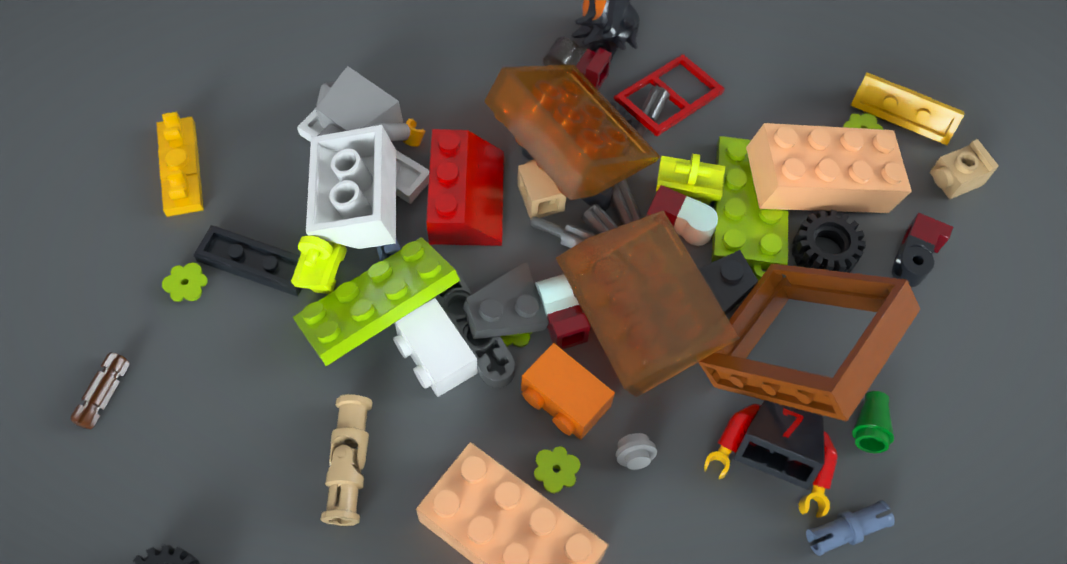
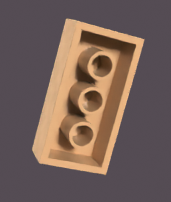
(827, 168)
(501, 518)

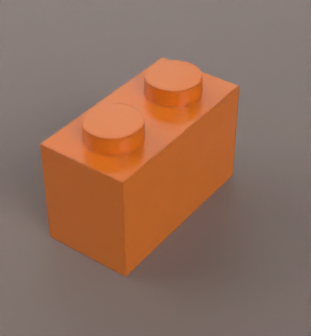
(566, 392)

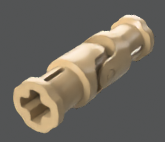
(346, 463)

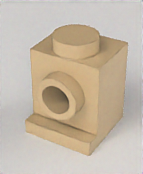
(963, 169)
(539, 191)

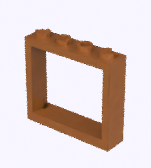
(804, 390)

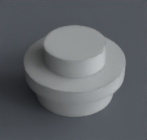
(635, 451)

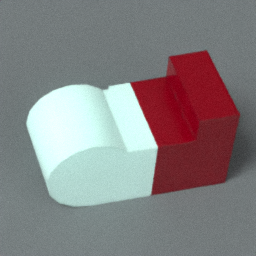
(688, 216)
(563, 312)

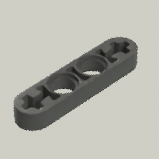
(500, 354)

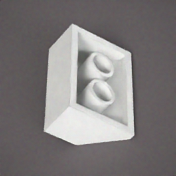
(353, 188)

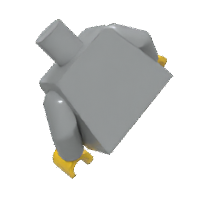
(358, 103)

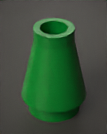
(874, 426)

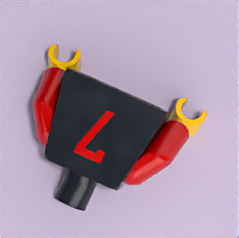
(783, 444)

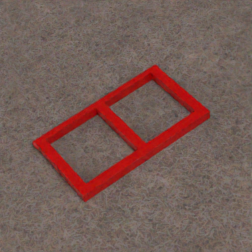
(686, 108)

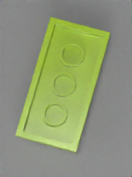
(741, 224)
(375, 300)

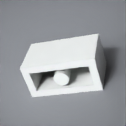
(435, 347)

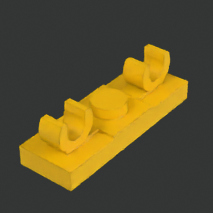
(907, 108)
(179, 165)

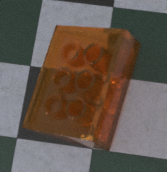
(568, 128)
(646, 301)

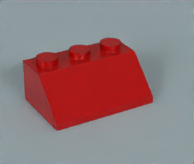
(464, 190)

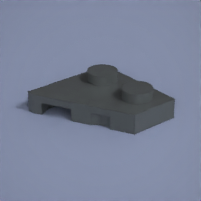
(506, 306)

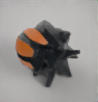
(608, 25)

